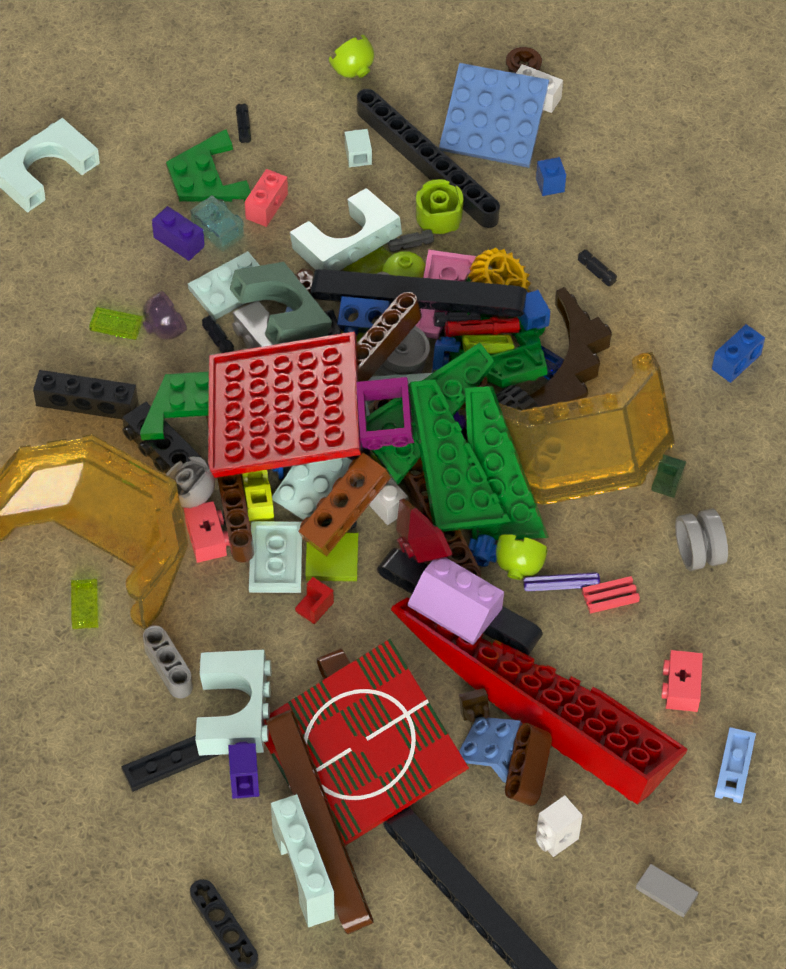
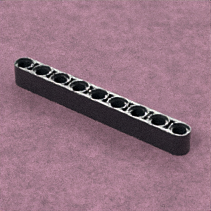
(426, 156)
(430, 293)
(465, 892)

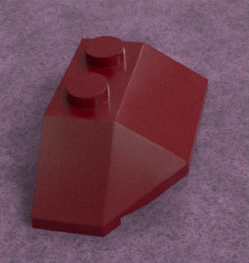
(418, 535)

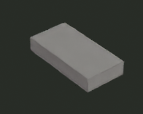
(667, 890)

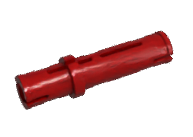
(478, 327)

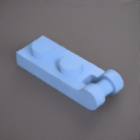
(735, 764)

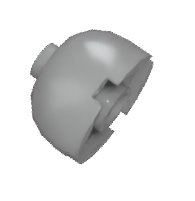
(193, 481)

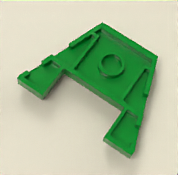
(197, 177)
(517, 364)
(177, 397)

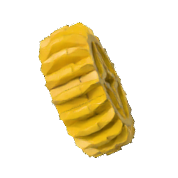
(504, 269)

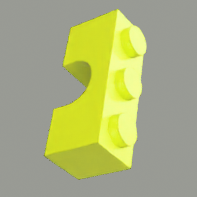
(258, 496)

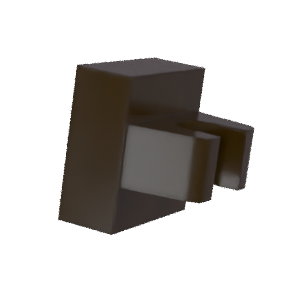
(474, 704)

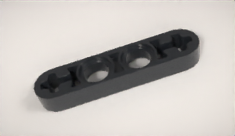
(221, 927)

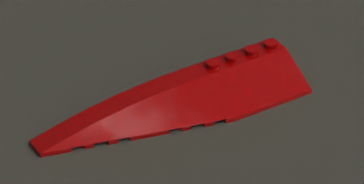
(582, 722)

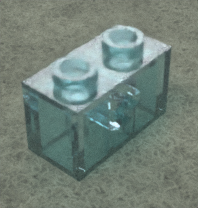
(218, 223)

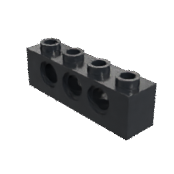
(84, 394)
(176, 446)

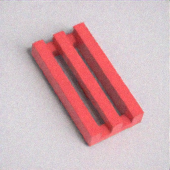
(610, 590)

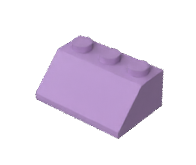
(456, 599)

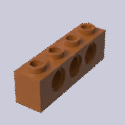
(358, 498)

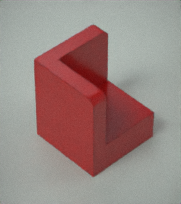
(316, 602)

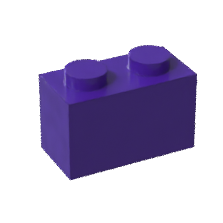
(178, 233)
(243, 770)

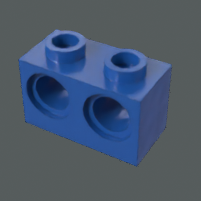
(367, 311)
(738, 353)

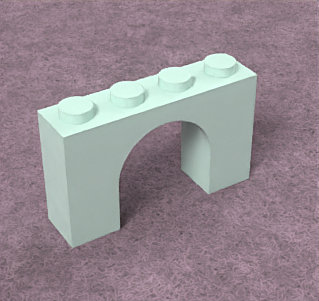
(57, 141)
(329, 253)
(239, 671)
(296, 839)

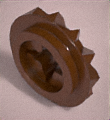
(525, 55)

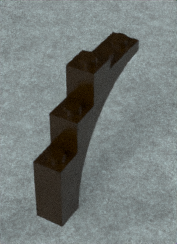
(581, 361)

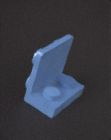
(491, 744)

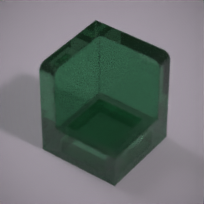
(669, 476)

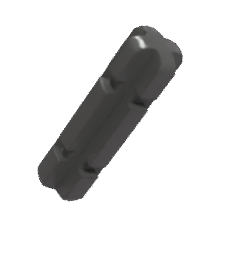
(411, 240)

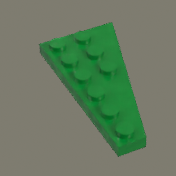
(453, 378)
(500, 461)
(452, 472)

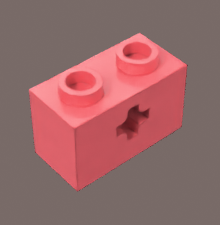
(266, 197)
(206, 532)
(682, 694)

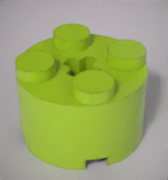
(439, 207)

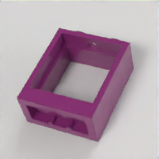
(381, 390)

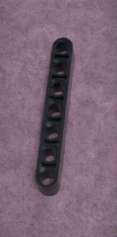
(506, 627)

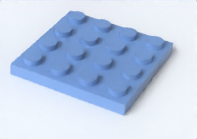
(494, 115)

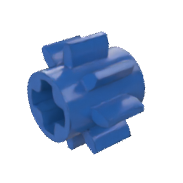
(483, 550)

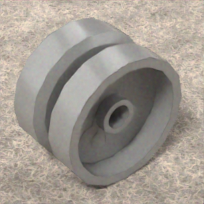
(408, 356)
(701, 539)

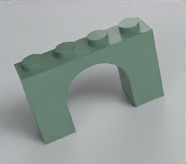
(281, 285)

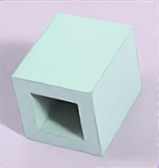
(358, 148)

